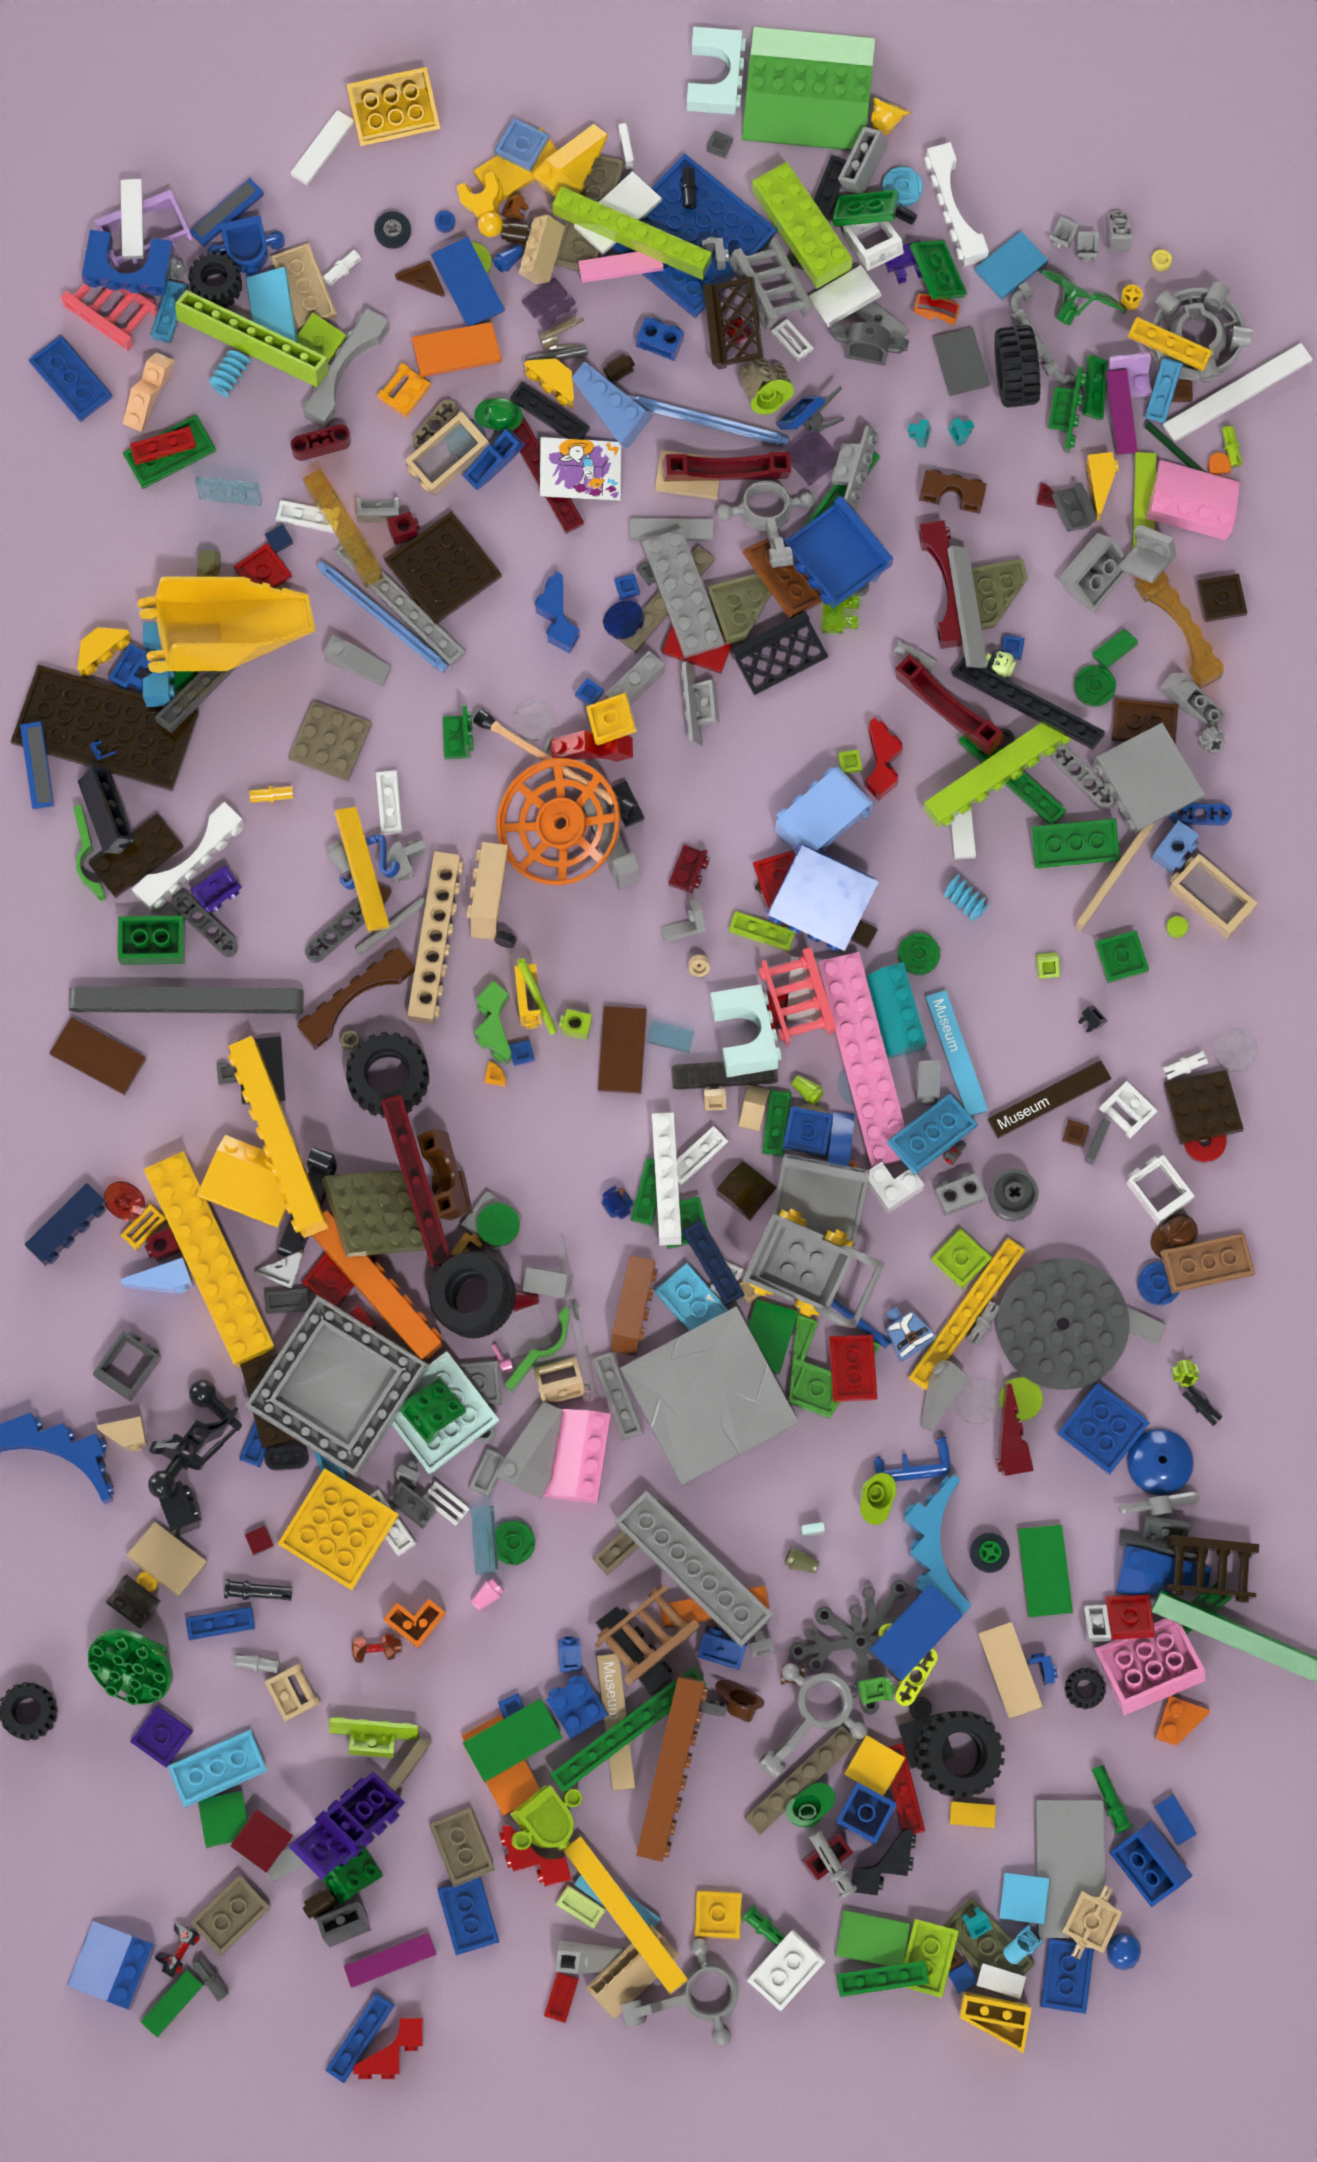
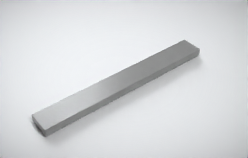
(412, 615)

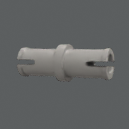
(904, 650)
(983, 1323)
(256, 1663)

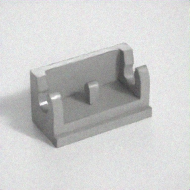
(377, 510)
(547, 1282)

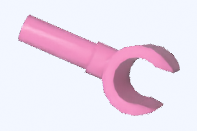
(505, 1365)

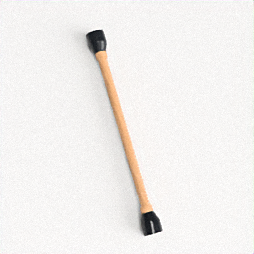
(487, 721)

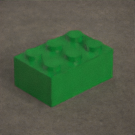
(151, 940)

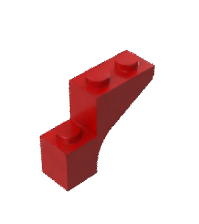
(583, 746)
(885, 750)
(551, 1870)
(388, 2059)

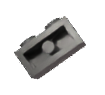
(343, 1924)

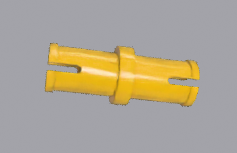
(271, 794)

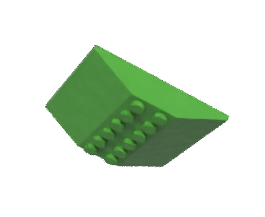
(807, 88)

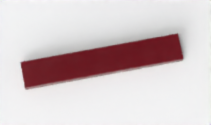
(562, 507)

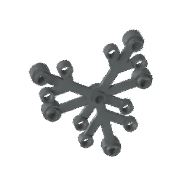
(875, 1621)

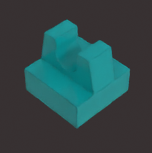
(960, 430)
(920, 432)
(978, 1924)

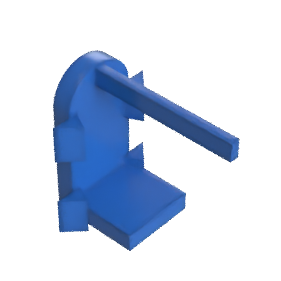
(97, 752)

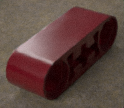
(320, 449)

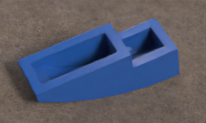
(493, 459)
(841, 1138)

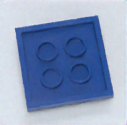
(1103, 1428)

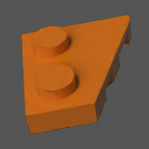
(1179, 1720)

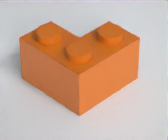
(415, 1628)

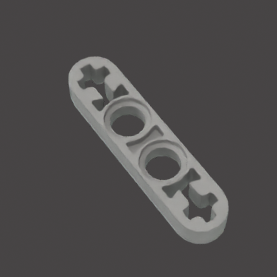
(1086, 774)

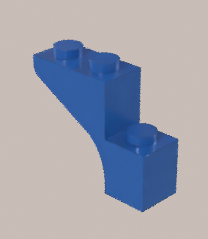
(550, 606)

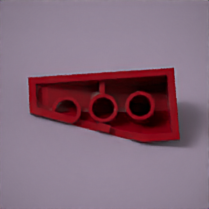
(1012, 1450)

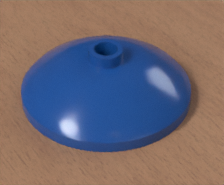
(1149, 1472)

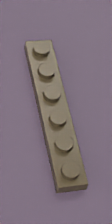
(656, 612)
(805, 1775)

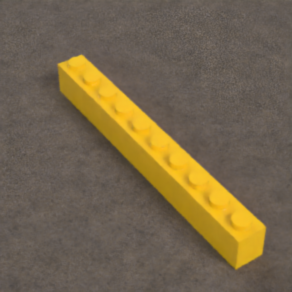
(277, 1137)

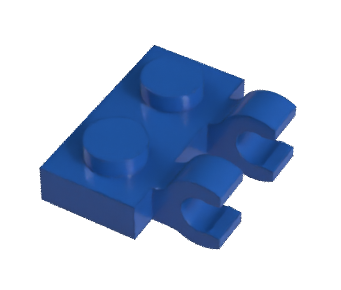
(128, 667)

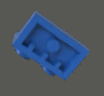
(720, 1648)

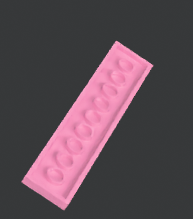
(863, 1055)

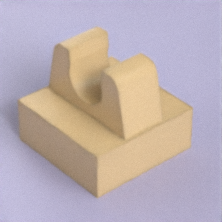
(715, 1099)

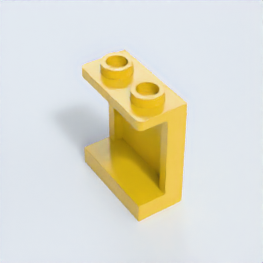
(528, 1018)

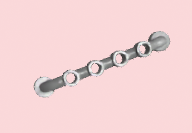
(1020, 317)

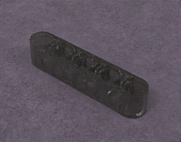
(714, 1075)

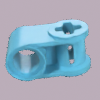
(1022, 1945)

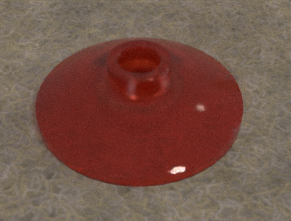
(126, 1194)

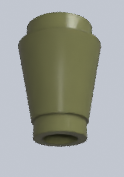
(800, 1561)

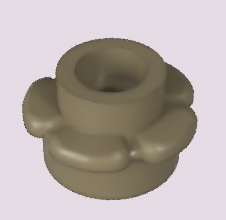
(350, 1034)

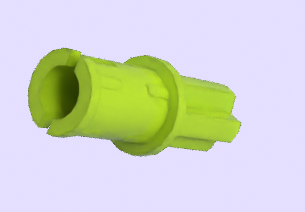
(1232, 446)

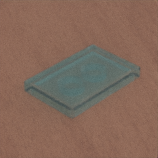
(228, 491)

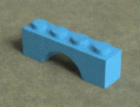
(157, 686)

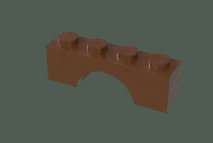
(438, 1152)

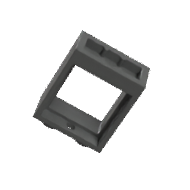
(134, 1340)

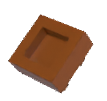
(513, 207)

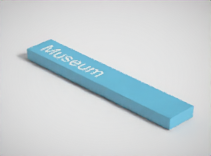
(956, 1053)

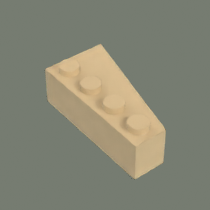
(488, 890)

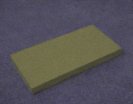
(987, 1947)

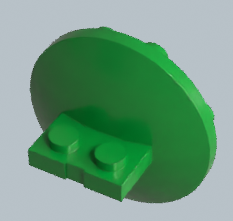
(130, 1664)

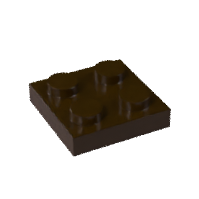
(1222, 597)

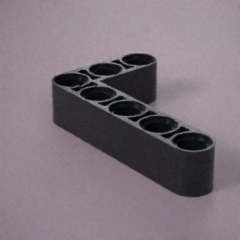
(320, 1164)

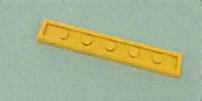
(362, 869)

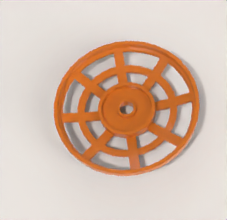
(549, 815)

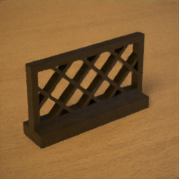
(717, 328)

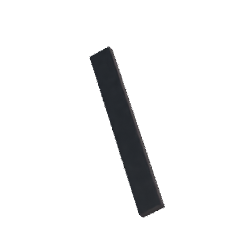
(1030, 704)

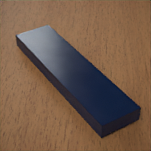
(713, 1263)

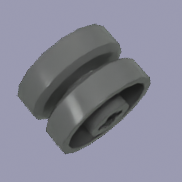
(1019, 1206)

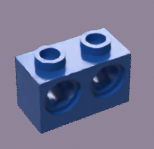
(657, 343)

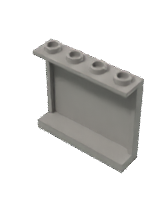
(1148, 778)
(824, 1193)

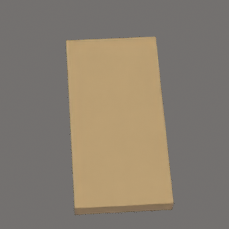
(306, 284)

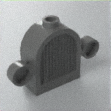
(868, 342)

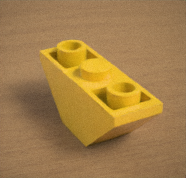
(553, 379)
(100, 647)

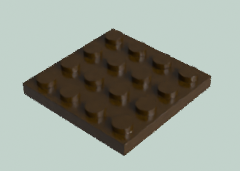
(443, 568)

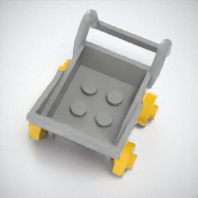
(806, 1267)

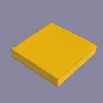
(611, 719)
(875, 1765)
(718, 1914)

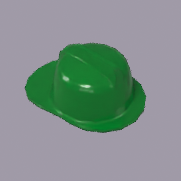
(498, 414)
(810, 1805)

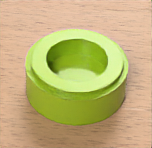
(1177, 927)

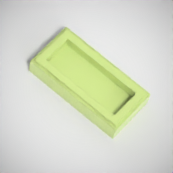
(580, 1907)

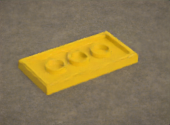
(510, 175)

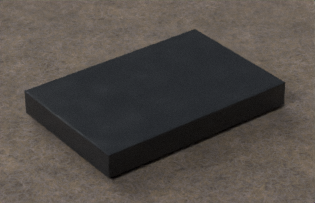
(272, 1055)

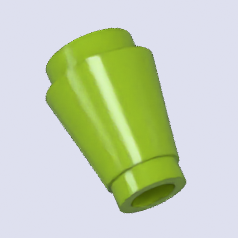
(808, 1090)

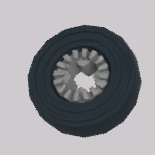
(390, 220)

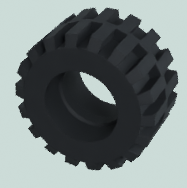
(213, 265)
(12, 1700)

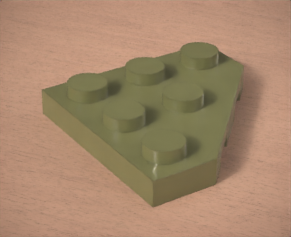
(996, 589)
(738, 605)

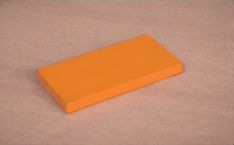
(456, 349)
(513, 1785)

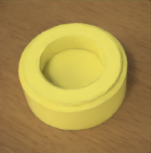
(1161, 260)

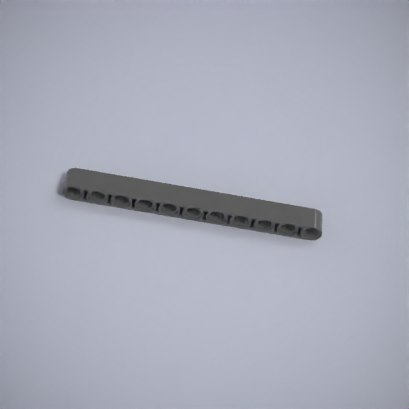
(186, 1000)

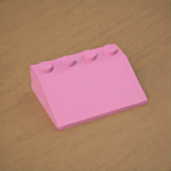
(1193, 500)
(579, 1456)
(1150, 1668)

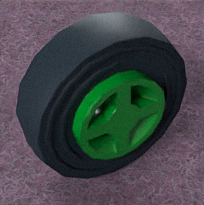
(994, 1546)

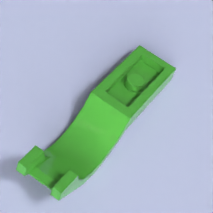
(87, 849)
(534, 1355)

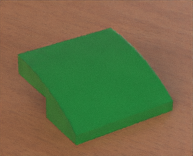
(222, 1818)

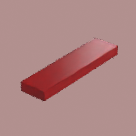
(905, 1796)

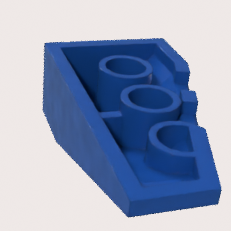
(1149, 1572)

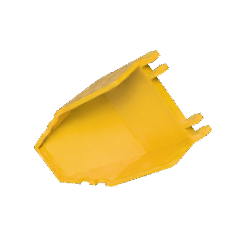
(222, 622)

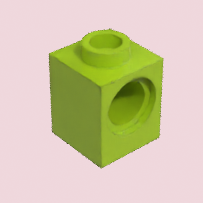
(581, 1032)

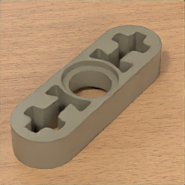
(421, 433)
(409, 1763)

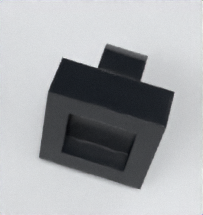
(1094, 1017)

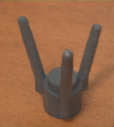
(815, 421)

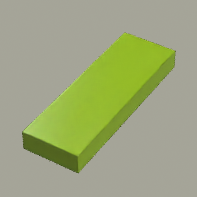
(762, 931)

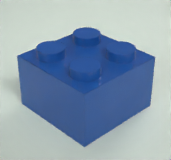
(865, 1813)

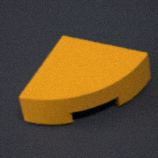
(495, 1075)

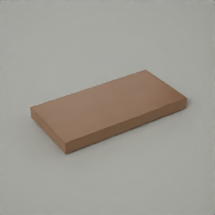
(1207, 1263)

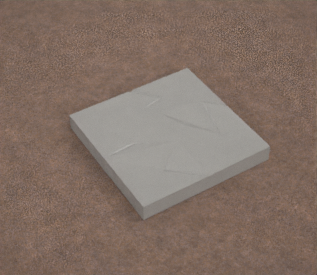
(337, 1386)
(709, 1396)

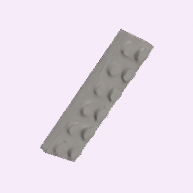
(683, 593)

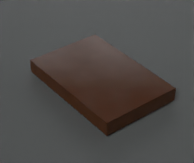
(1138, 716)

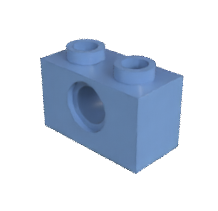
(1179, 835)

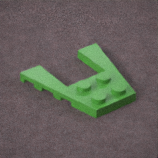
(809, 1383)

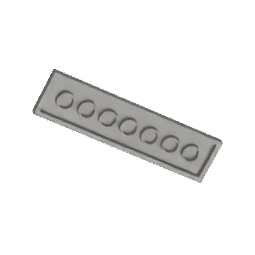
(694, 1569)

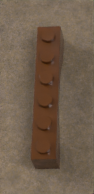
(389, 971)

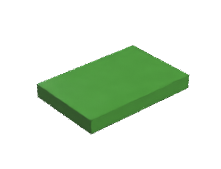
(872, 1939)

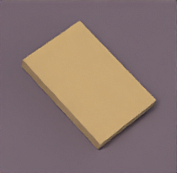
(700, 489)
(166, 1559)

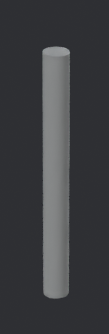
(393, 924)

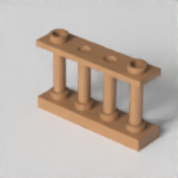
(650, 1655)

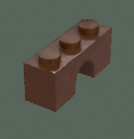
(937, 484)

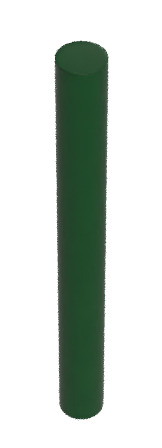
(1172, 447)

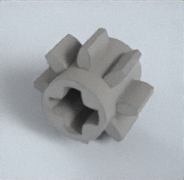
(1212, 740)

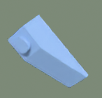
(164, 1278)

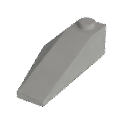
(532, 1456)

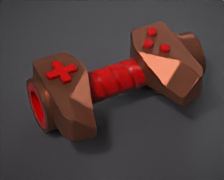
(388, 1645)

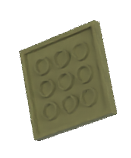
(373, 1213)

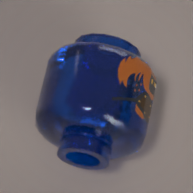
(617, 1202)

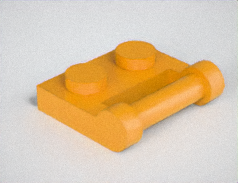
(408, 395)

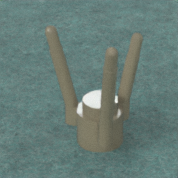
(549, 337)

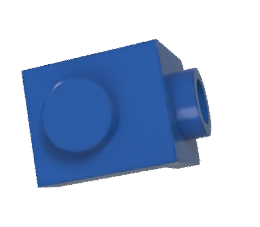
(1048, 1670)

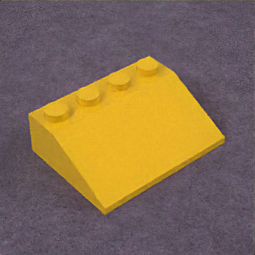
(393, 106)
(244, 1182)

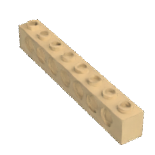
(441, 864)

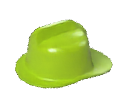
(771, 396)
(877, 1498)

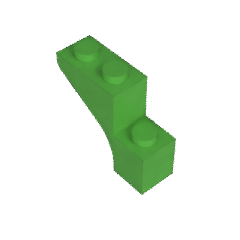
(490, 1032)

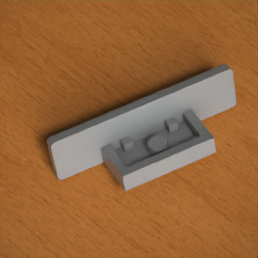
(854, 465)
(700, 703)

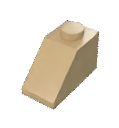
(126, 1433)

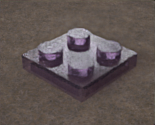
(812, 457)

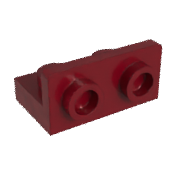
(688, 869)

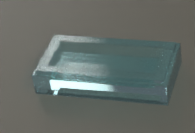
(670, 1037)

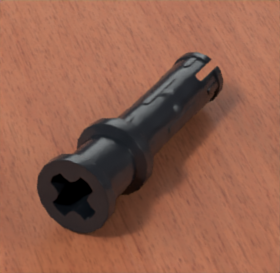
(246, 1590)

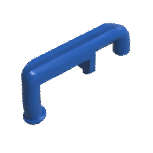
(919, 1472)

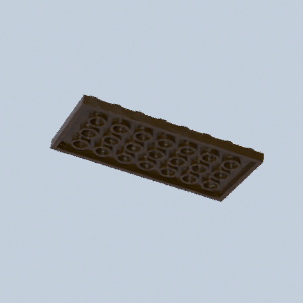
(87, 711)

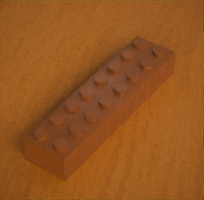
(671, 1767)

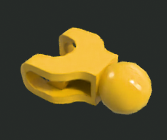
(485, 205)

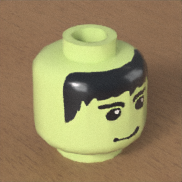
(1001, 663)

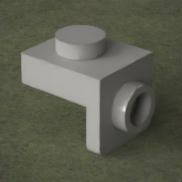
(1064, 232)
(1087, 245)
(721, 255)

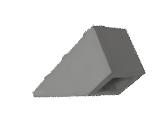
(1191, 699)
(584, 1957)

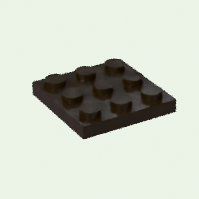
(1203, 1107)

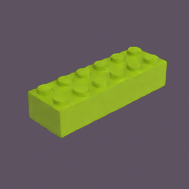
(801, 225)

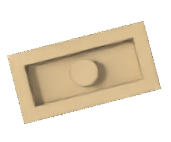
(561, 1389)

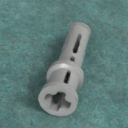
(837, 1873)

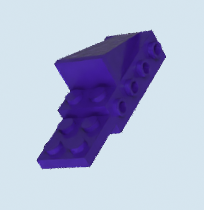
(348, 1825)

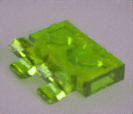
(834, 620)

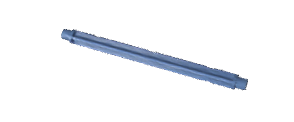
(712, 421)
(380, 614)

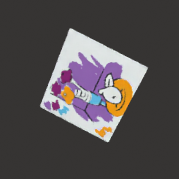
(580, 469)

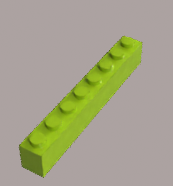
(632, 233)
(251, 338)
(993, 774)

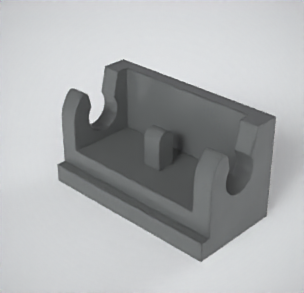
(412, 1505)

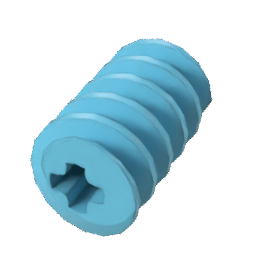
(228, 371)
(965, 898)

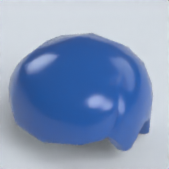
(1123, 1951)

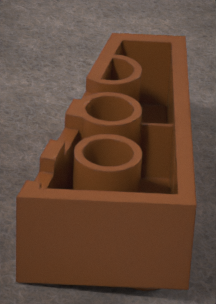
(633, 1304)

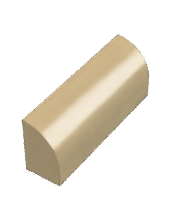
(1010, 1670)
(625, 1977)

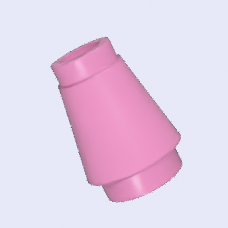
(487, 1594)

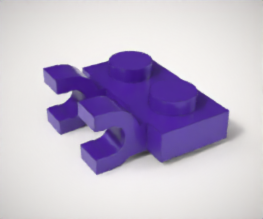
(901, 262)

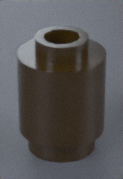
(516, 232)
(619, 367)
(319, 1904)

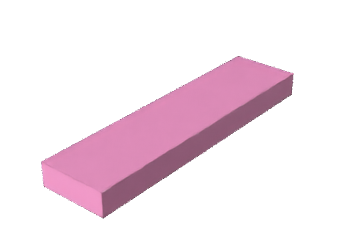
(617, 266)

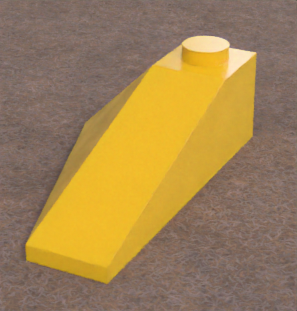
(572, 162)

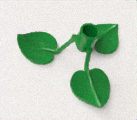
(1069, 307)

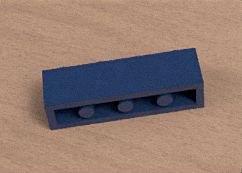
(66, 1225)

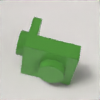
(876, 1689)

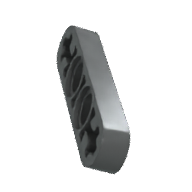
(203, 926)
(335, 928)

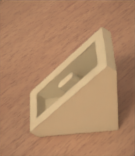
(753, 1108)

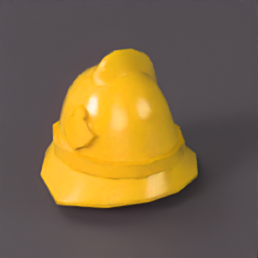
(886, 116)

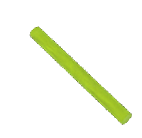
(537, 996)

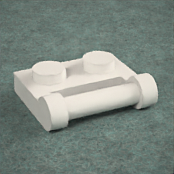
(1133, 1104)

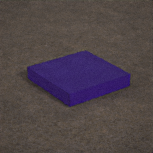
(161, 1736)

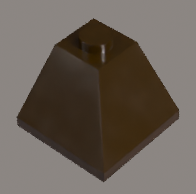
(745, 1190)

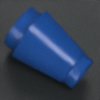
(506, 259)

